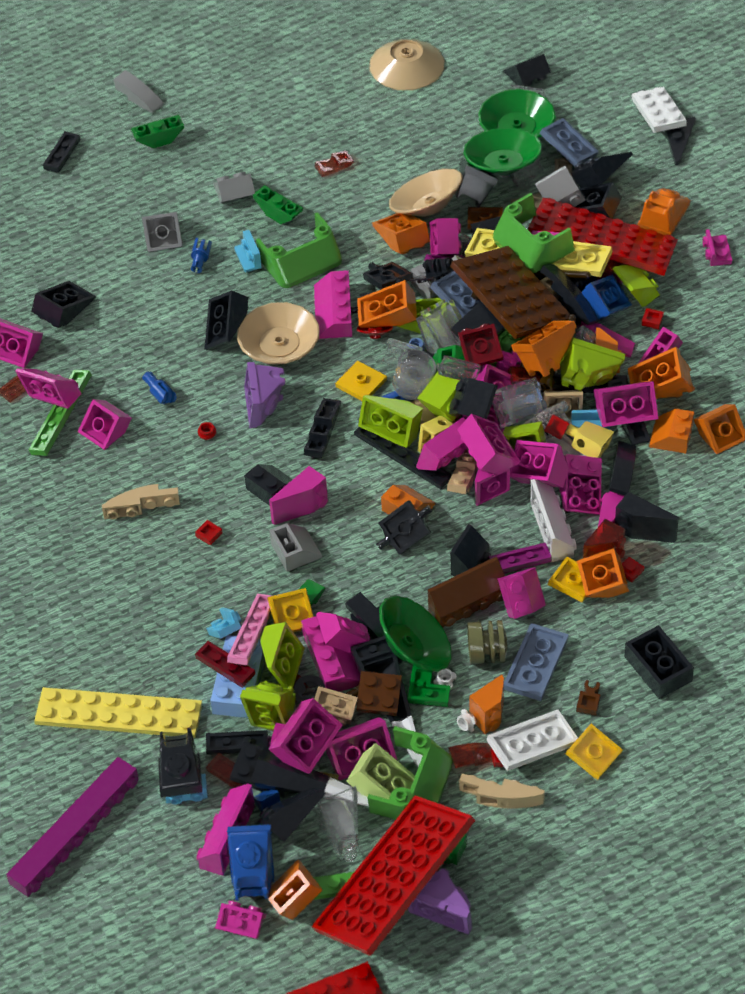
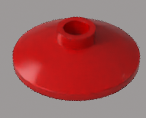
(374, 332)

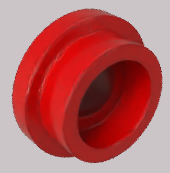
(206, 426)

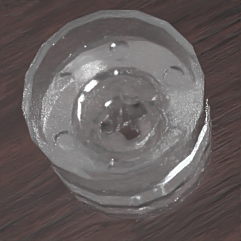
(413, 373)

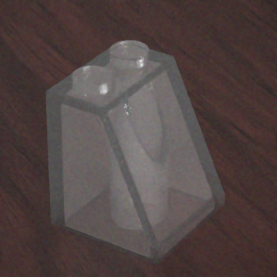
(436, 325)
(518, 402)
(340, 823)

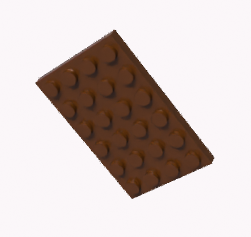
(510, 291)

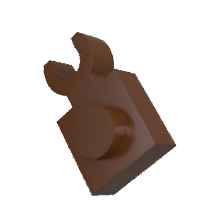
(589, 700)

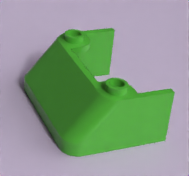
(531, 249)
(303, 261)
(429, 778)

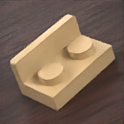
(337, 704)

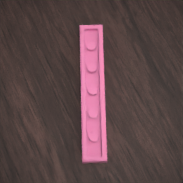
(250, 631)

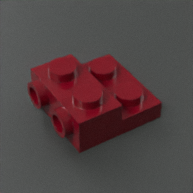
(481, 344)

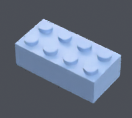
(226, 694)

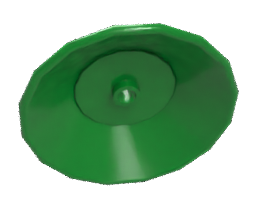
(517, 110)
(502, 150)
(414, 634)

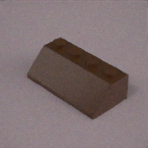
(466, 593)

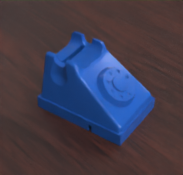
(606, 297)
(251, 860)

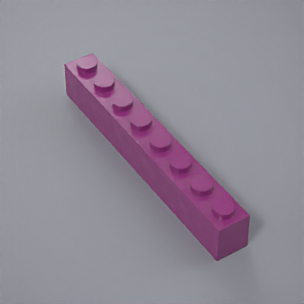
(72, 827)

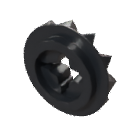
(309, 680)

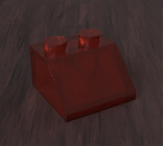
(604, 538)

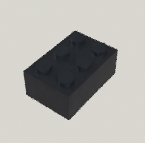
(659, 662)

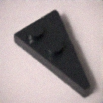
(679, 138)

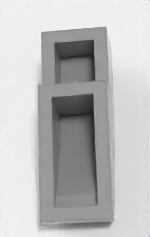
(137, 91)

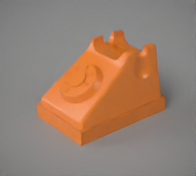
(663, 211)
(545, 347)
(668, 373)

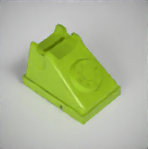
(589, 364)
(268, 704)

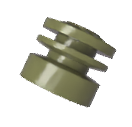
(486, 642)

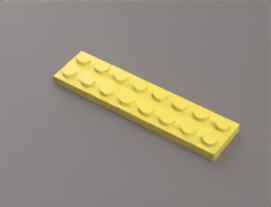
(586, 256)
(117, 712)

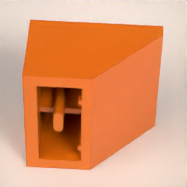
(294, 891)

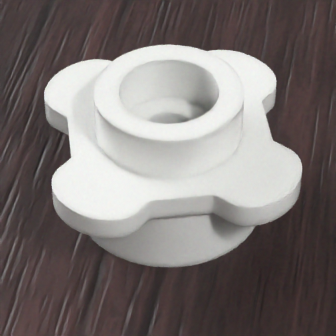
(446, 673)
(466, 721)

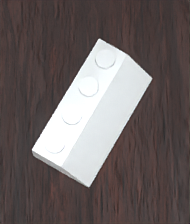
(552, 521)

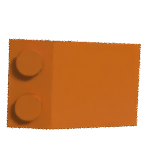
(402, 232)
(388, 307)

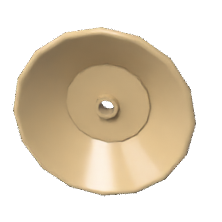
(407, 64)
(426, 193)
(278, 333)

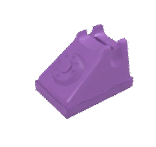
(262, 391)
(443, 903)

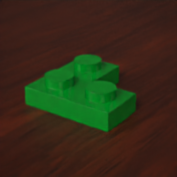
(425, 693)

